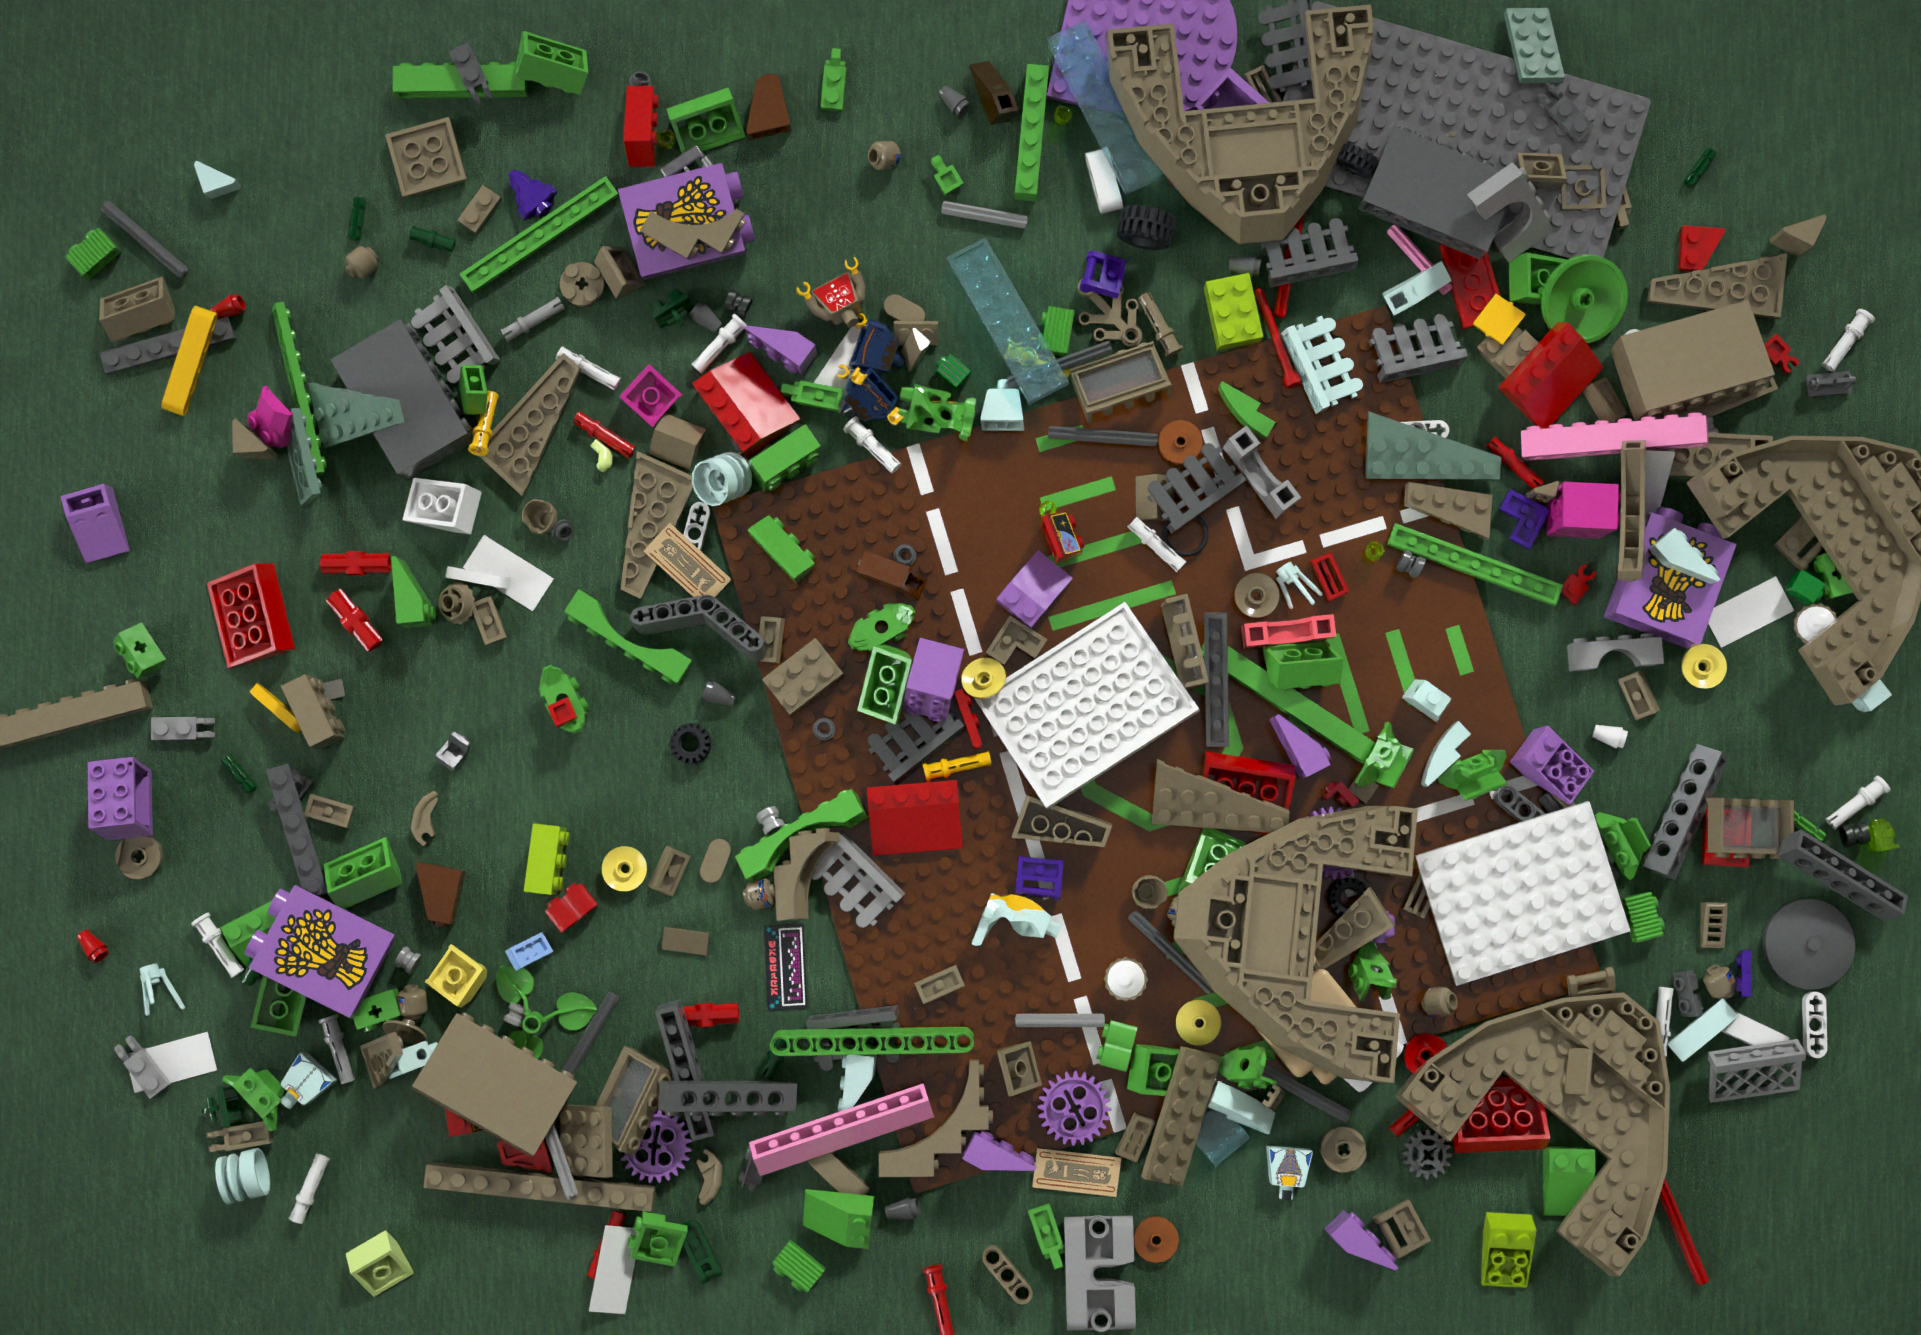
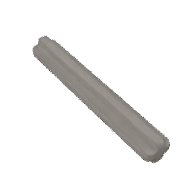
(984, 214)
(1059, 1020)
(561, 1164)

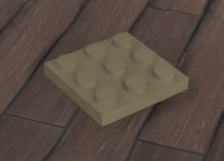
(426, 157)
(587, 1139)

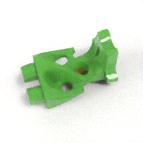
(921, 408)

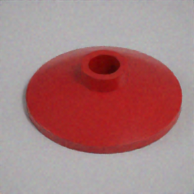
(1418, 1045)

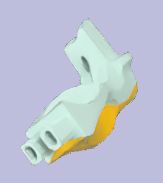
(1024, 915)

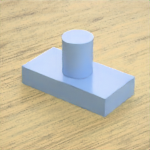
(529, 951)

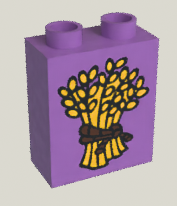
(687, 199)
(1666, 599)
(319, 950)

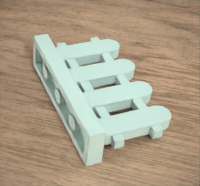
(1315, 379)

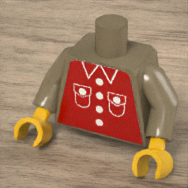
(839, 298)

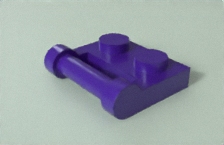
(1110, 276)
(1039, 870)

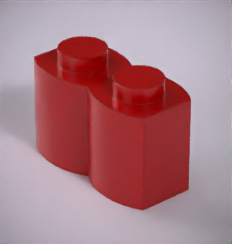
(571, 907)

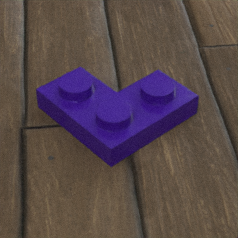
(1529, 517)
(1744, 983)

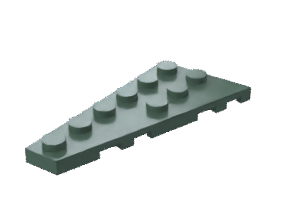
(350, 414)
(1413, 453)

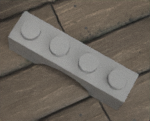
(1642, 651)

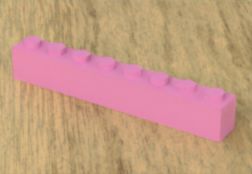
(1607, 437)
(841, 1129)

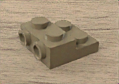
(1597, 203)
(1510, 354)

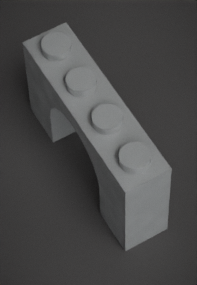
(1532, 222)
(1243, 452)

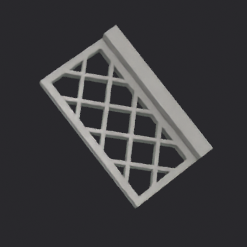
(1755, 1058)

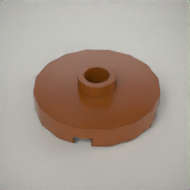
(1168, 441)
(1152, 1227)

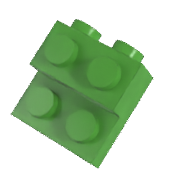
(656, 1239)

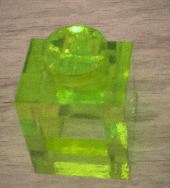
(1881, 836)

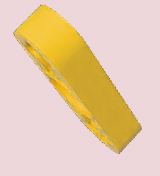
(275, 706)

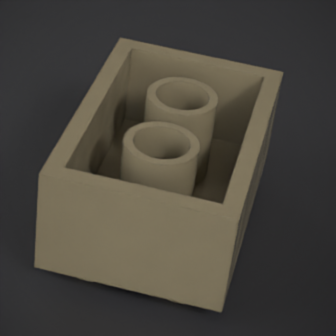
(803, 677)
(313, 711)

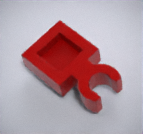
(1777, 353)
(1574, 586)

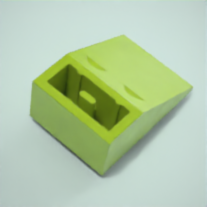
(1507, 1249)

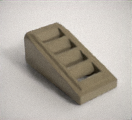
(1721, 925)

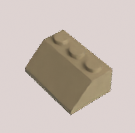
(136, 309)

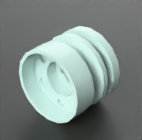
(721, 478)
(242, 1176)

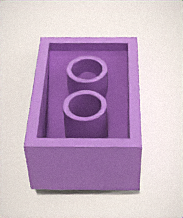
(1033, 589)
(1301, 749)

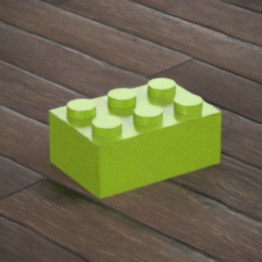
(1233, 312)
(546, 859)

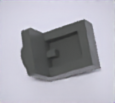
(453, 751)

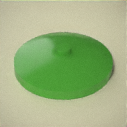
(1587, 295)

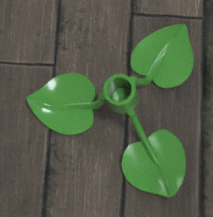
(573, 1008)

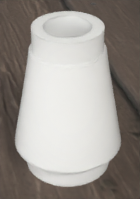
(1610, 735)

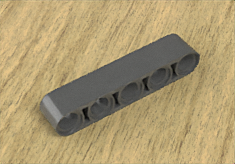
(1515, 802)

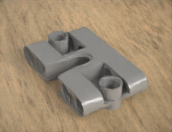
(1091, 1295)

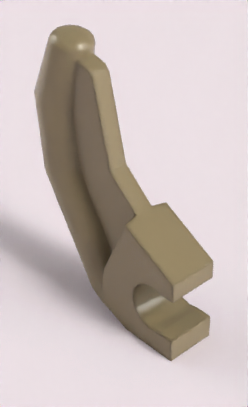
(421, 818)
(712, 1177)

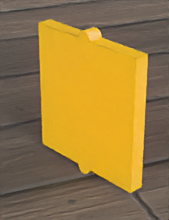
(1499, 319)

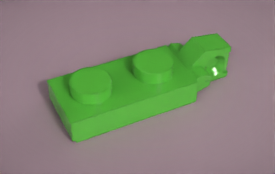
(834, 82)
(814, 395)
(1047, 1233)

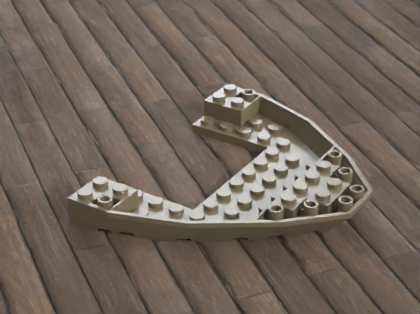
(1246, 164)
(1866, 515)
(1255, 933)
(1619, 1117)

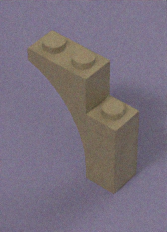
(685, 238)
(794, 876)

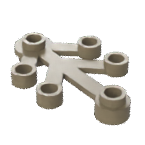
(1113, 317)

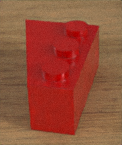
(640, 126)

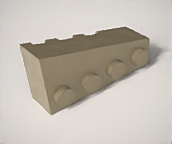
(1059, 824)

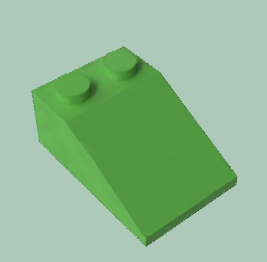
(1529, 275)
(411, 602)
(1209, 850)
(1151, 1069)
(1565, 1177)
(839, 1216)

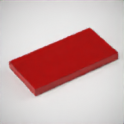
(1471, 283)

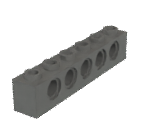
(1688, 824)
(1843, 875)
(684, 1062)
(672, 1091)

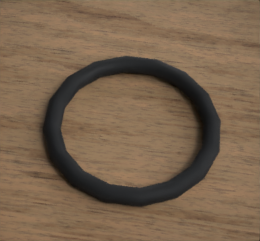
(1184, 554)

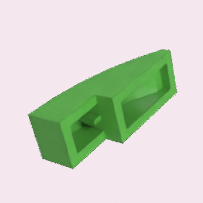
(1245, 410)

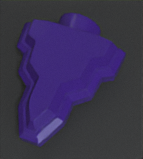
(531, 195)

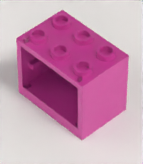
(1584, 510)

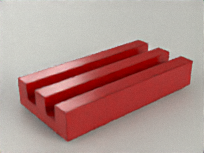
(1321, 559)

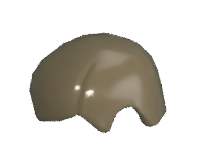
(539, 516)
(1149, 892)

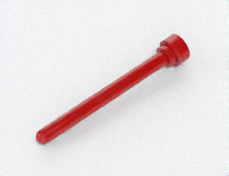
(1291, 377)

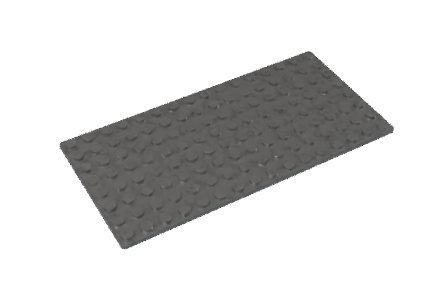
(1477, 94)

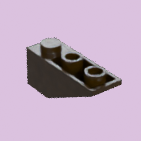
(994, 93)

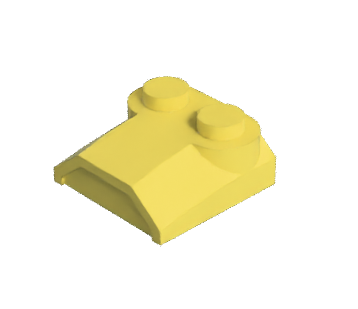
(457, 977)

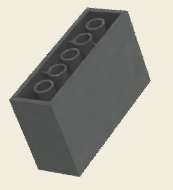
(1427, 189)
(399, 368)

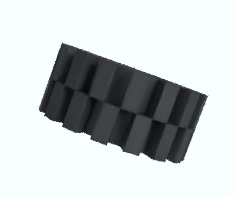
(1357, 160)
(683, 731)
(1337, 889)

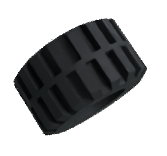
(1146, 227)

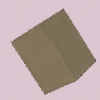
(1543, 169)
(1800, 236)
(618, 270)
(676, 441)
(248, 444)
(1144, 508)
(1019, 1068)

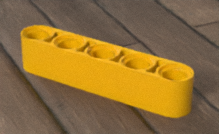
(189, 360)

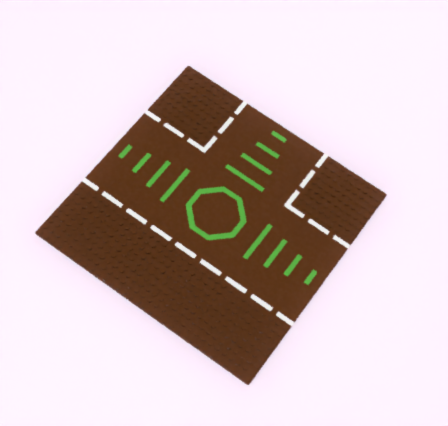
(973, 528)

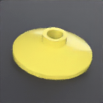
(1714, 664)
(982, 670)
(613, 865)
(1186, 1022)

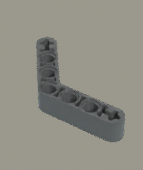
(697, 615)

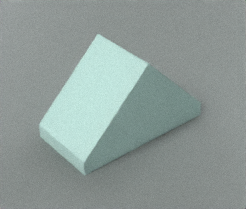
(214, 182)

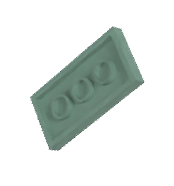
(1534, 45)
(301, 461)

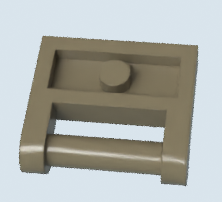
(1794, 540)
(1595, 989)
(1408, 1225)

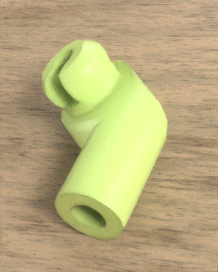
(605, 455)

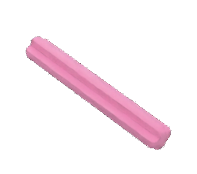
(1413, 252)

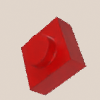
(562, 712)

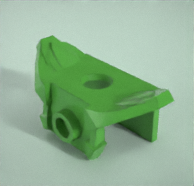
(896, 615)
(556, 682)
(1385, 761)
(1476, 774)
(1624, 840)
(1363, 975)
(1232, 1067)
(261, 1092)

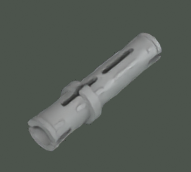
(532, 319)

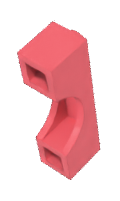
(1285, 632)

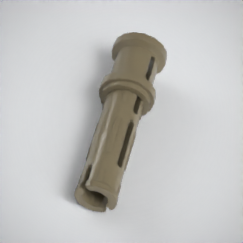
(1164, 333)

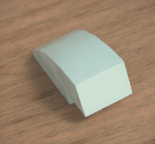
(1444, 753)
(1702, 1029)
(1241, 1107)

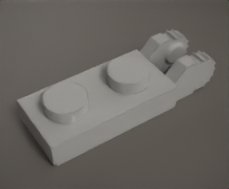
(180, 728)
(143, 1068)

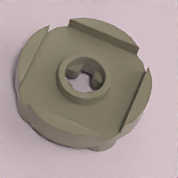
(575, 273)
(152, 857)
(1340, 1136)

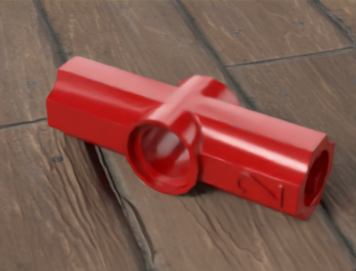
(355, 563)
(354, 620)
(709, 1014)

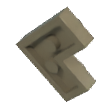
(1014, 635)

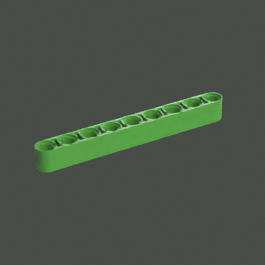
(1298, 707)
(861, 1047)

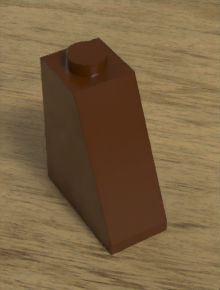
(768, 109)
(891, 574)
(440, 892)

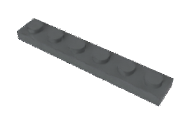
(158, 348)
(1217, 671)
(296, 829)

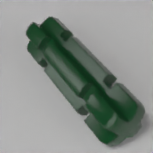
(1700, 167)
(357, 218)
(238, 773)

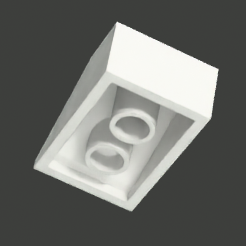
(442, 505)

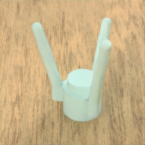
(1289, 574)
(150, 976)

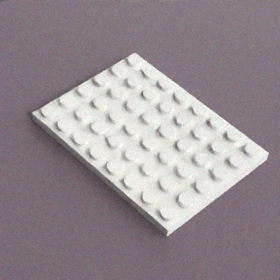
(1087, 705)
(1522, 893)

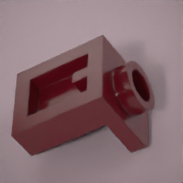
(1344, 795)

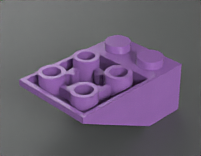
(784, 345)
(96, 522)
(1552, 764)
(992, 1155)
(1349, 1235)

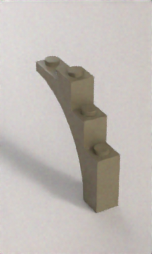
(1632, 510)
(919, 1158)

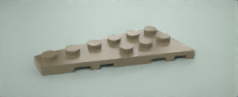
(1725, 285)
(527, 428)
(656, 500)
(1204, 803)

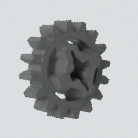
(1419, 1159)

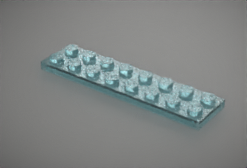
(1089, 81)
(1007, 321)

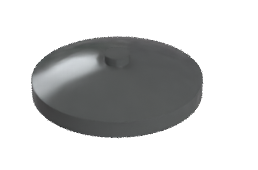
(1808, 944)

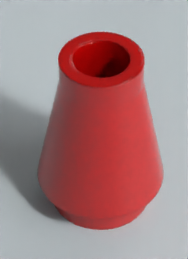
(230, 306)
(92, 946)

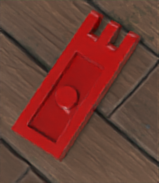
(970, 720)

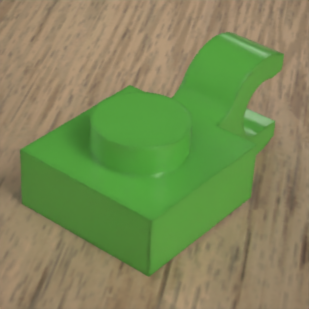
(947, 177)

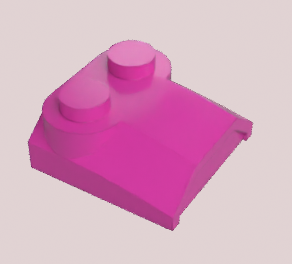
(650, 395)
(271, 420)

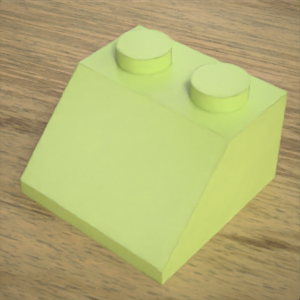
(378, 1263)

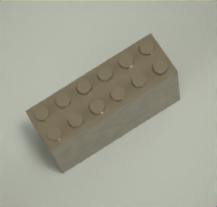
(1692, 362)
(494, 1084)

